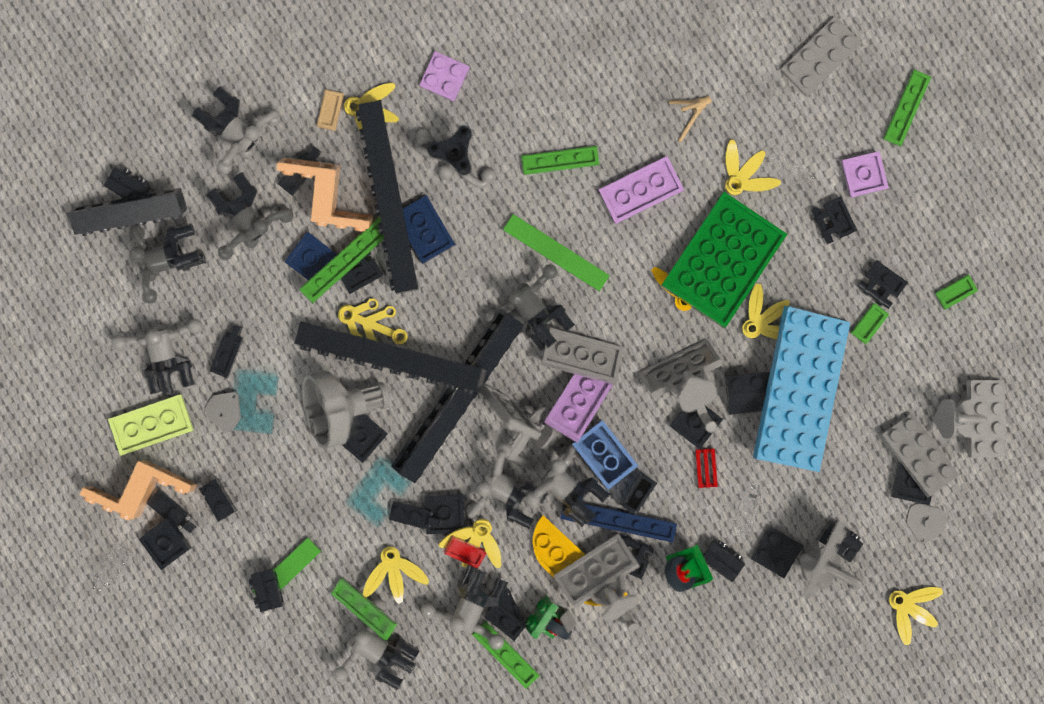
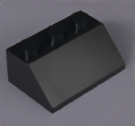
(746, 392)

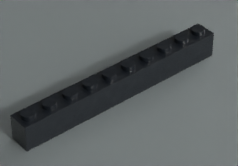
(388, 197)
(391, 357)
(453, 403)

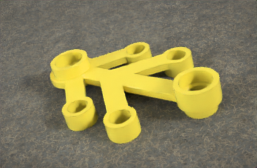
(370, 322)

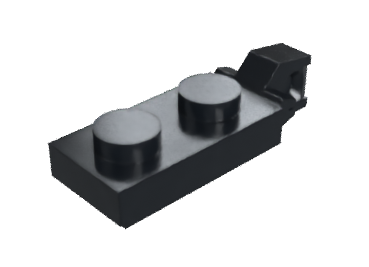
(293, 182)
(227, 352)
(167, 507)
(413, 515)

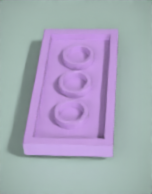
(641, 190)
(577, 406)

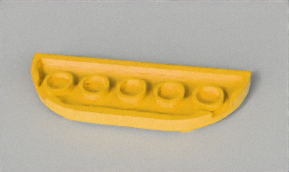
(555, 550)

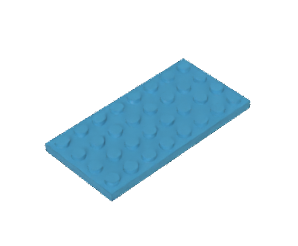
(801, 389)

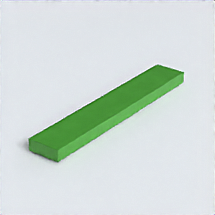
(556, 252)
(342, 263)

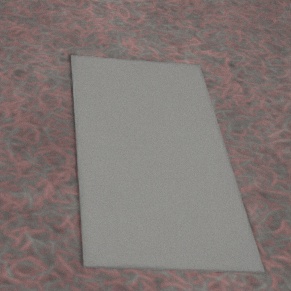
(568, 621)

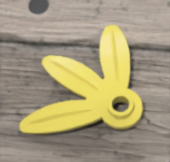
(374, 94)
(740, 178)
(761, 321)
(477, 536)
(393, 568)
(909, 607)

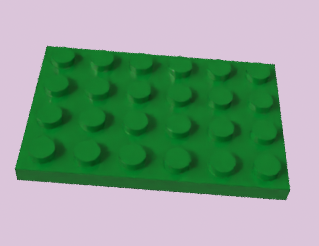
(724, 260)

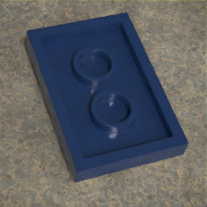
(426, 230)

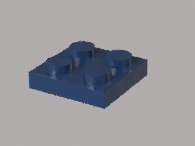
(310, 256)

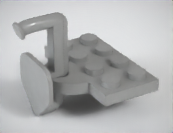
(687, 378)
(977, 418)
(529, 425)
(824, 564)
(598, 576)

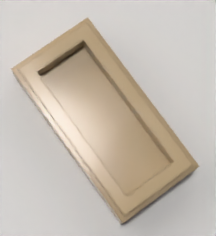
(330, 110)

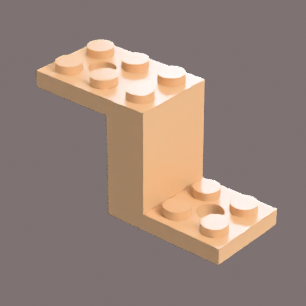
(325, 193)
(138, 490)

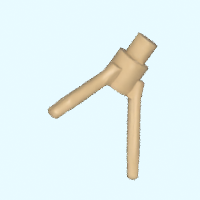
(696, 106)

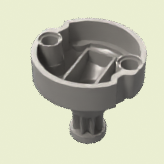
(333, 407)

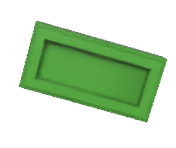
(956, 292)
(869, 323)

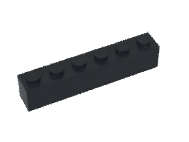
(127, 211)

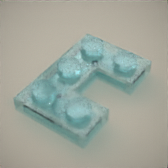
(248, 389)
(364, 499)

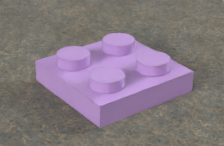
(444, 76)
(864, 174)

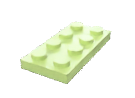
(151, 424)

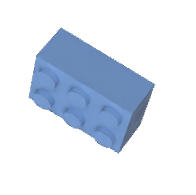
(605, 454)

